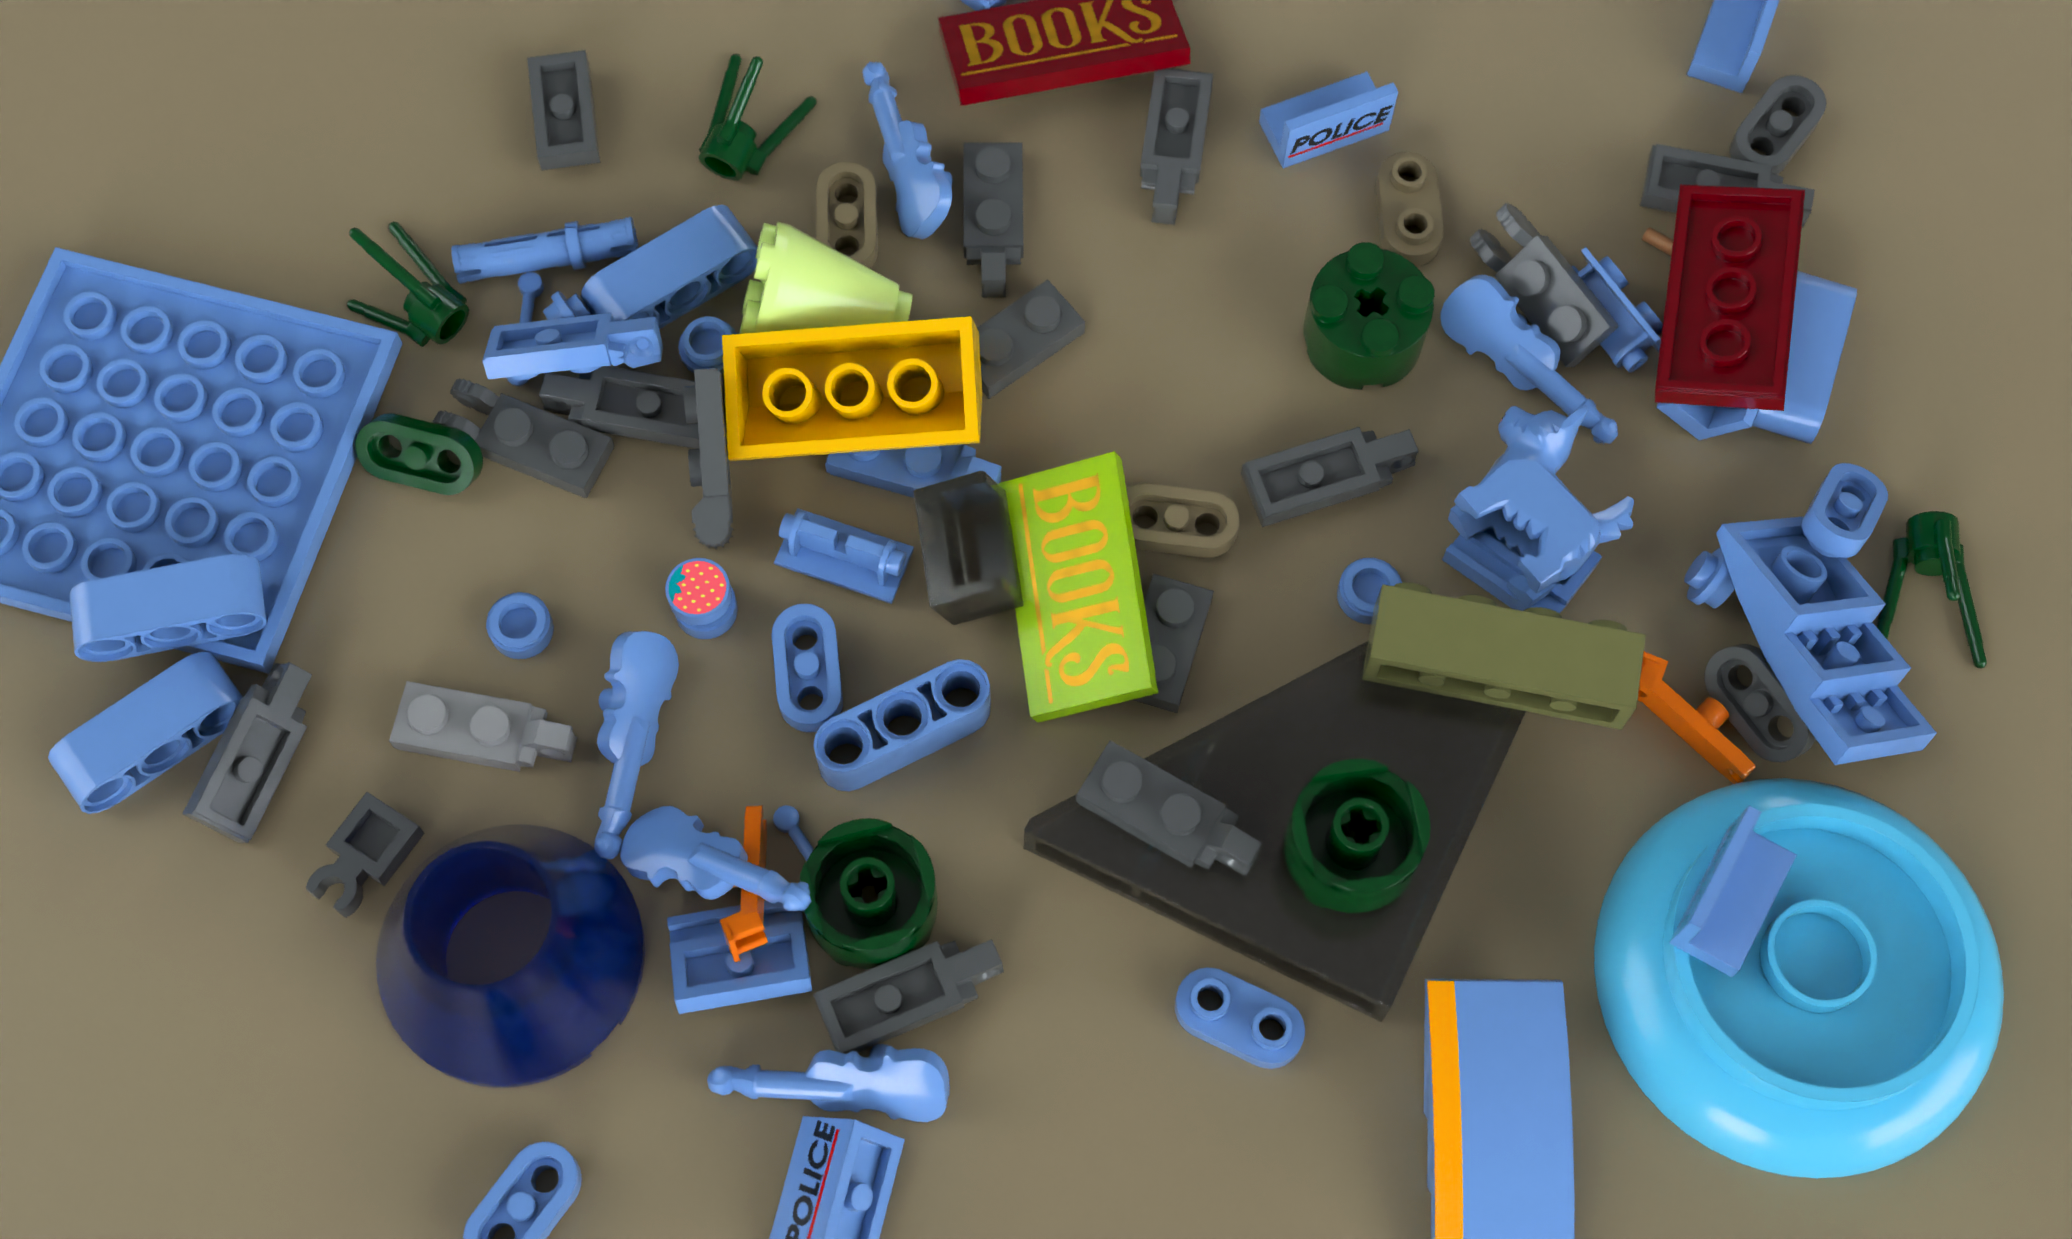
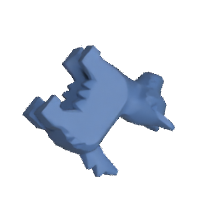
(1534, 507)

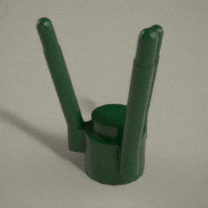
(730, 142)
(433, 309)
(1935, 550)

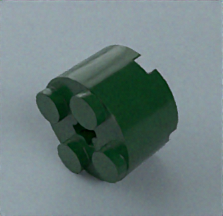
(1367, 317)
(1379, 807)
(903, 876)

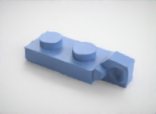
(571, 344)
(909, 468)

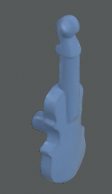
(920, 184)
(1486, 321)
(641, 680)
(671, 846)
(897, 1082)

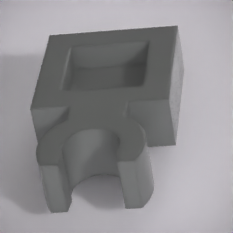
(368, 844)

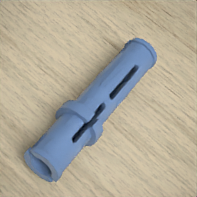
(557, 248)

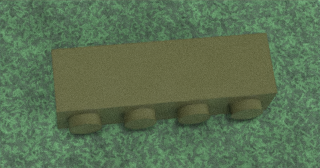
(1504, 655)

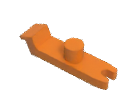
(1695, 726)
(745, 928)

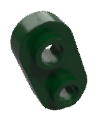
(423, 455)

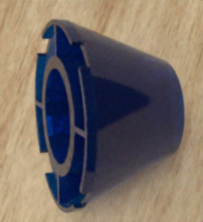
(550, 1009)

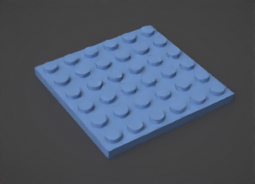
(175, 430)

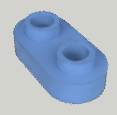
(1844, 511)
(809, 670)
(1237, 1021)
(516, 1200)

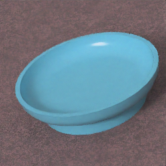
(1854, 1009)

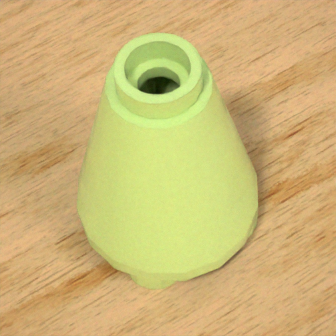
(815, 287)

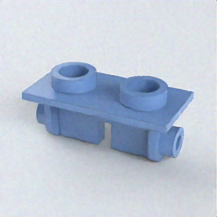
(1637, 325)
(842, 555)

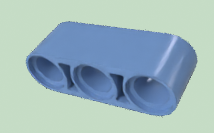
(675, 270)
(1816, 345)
(167, 607)
(919, 698)
(146, 732)

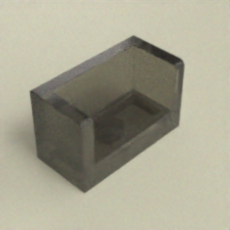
(968, 548)

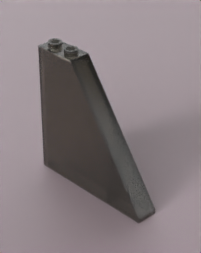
(1257, 768)

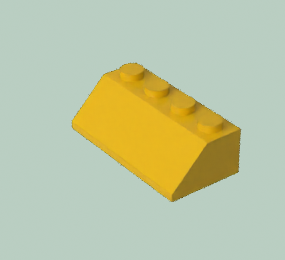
(852, 388)

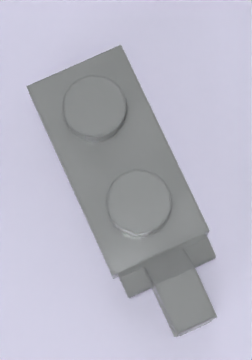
(477, 728)

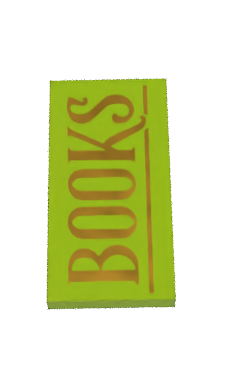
(1080, 589)

